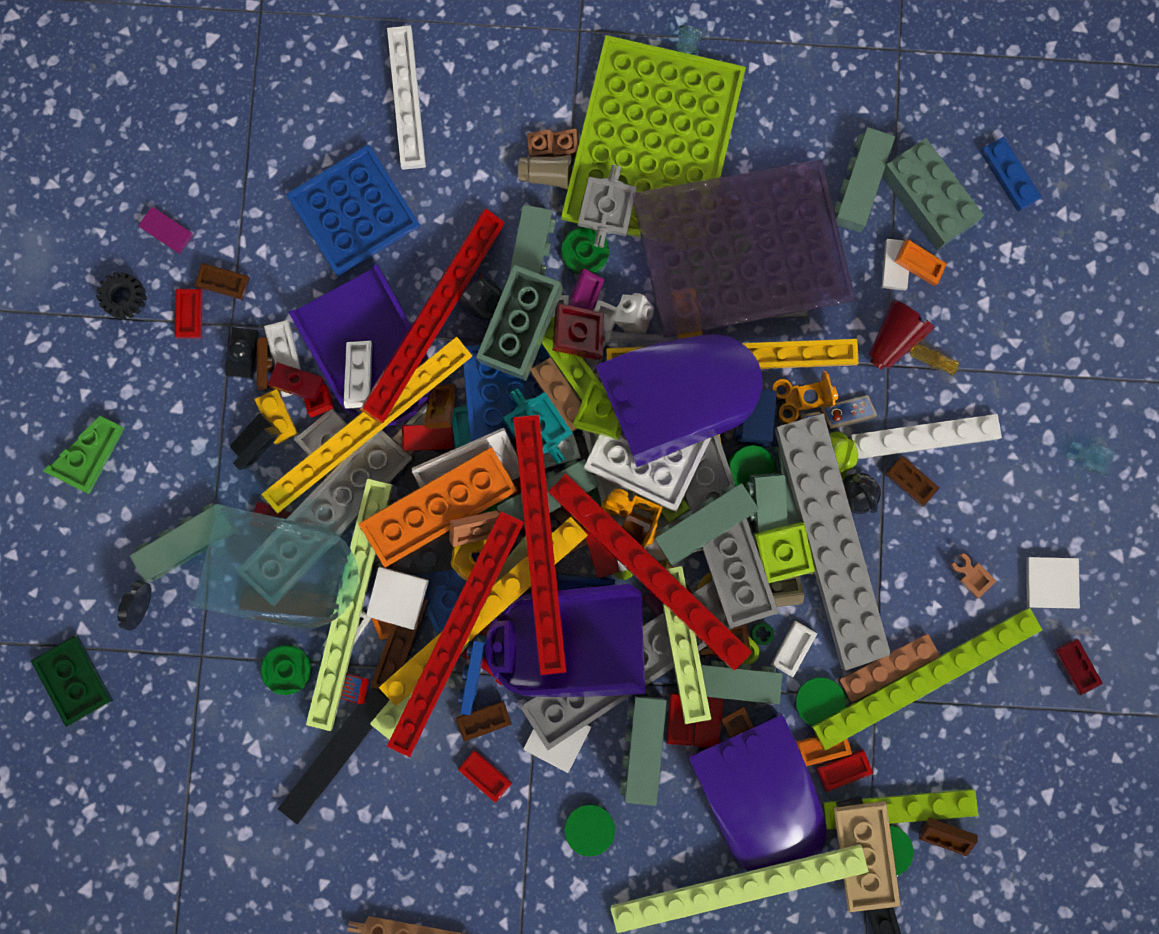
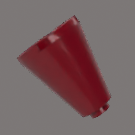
(898, 335)

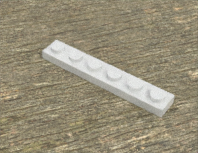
(406, 97)
(927, 436)

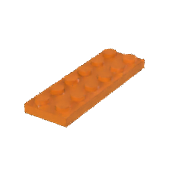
(429, 509)

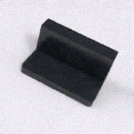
(254, 441)

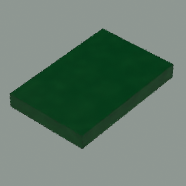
(71, 680)

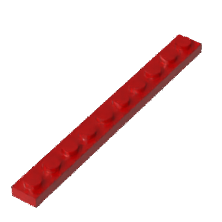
(432, 317)
(539, 545)
(650, 572)
(455, 634)

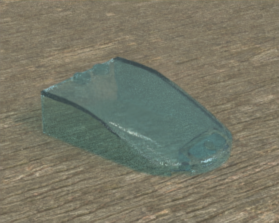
(275, 571)

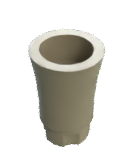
(546, 170)

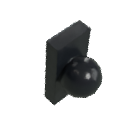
(241, 353)

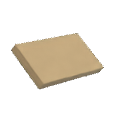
(870, 827)

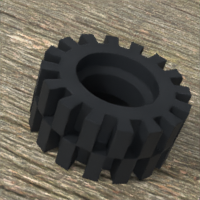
(111, 285)

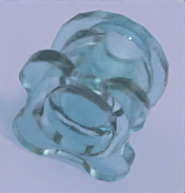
(688, 39)

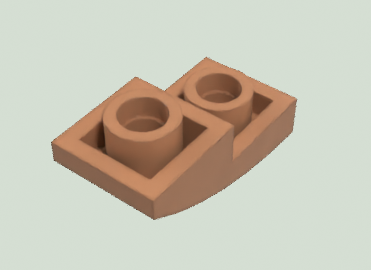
(553, 144)

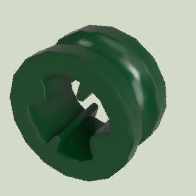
(766, 627)

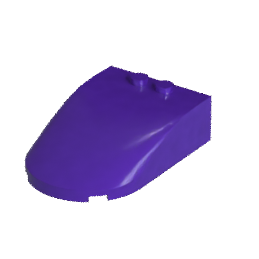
(353, 313)
(681, 392)
(599, 640)
(762, 796)

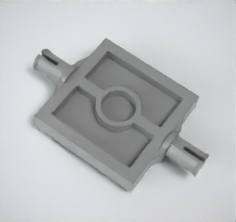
(607, 206)

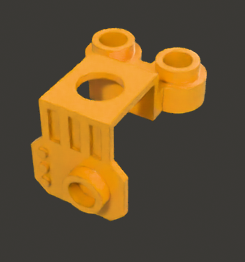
(794, 397)
(618, 504)

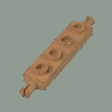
(377, 925)

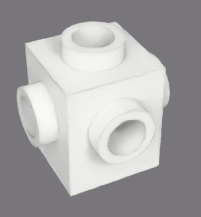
(634, 313)

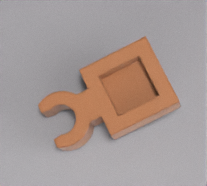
(975, 578)

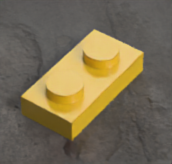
(276, 411)

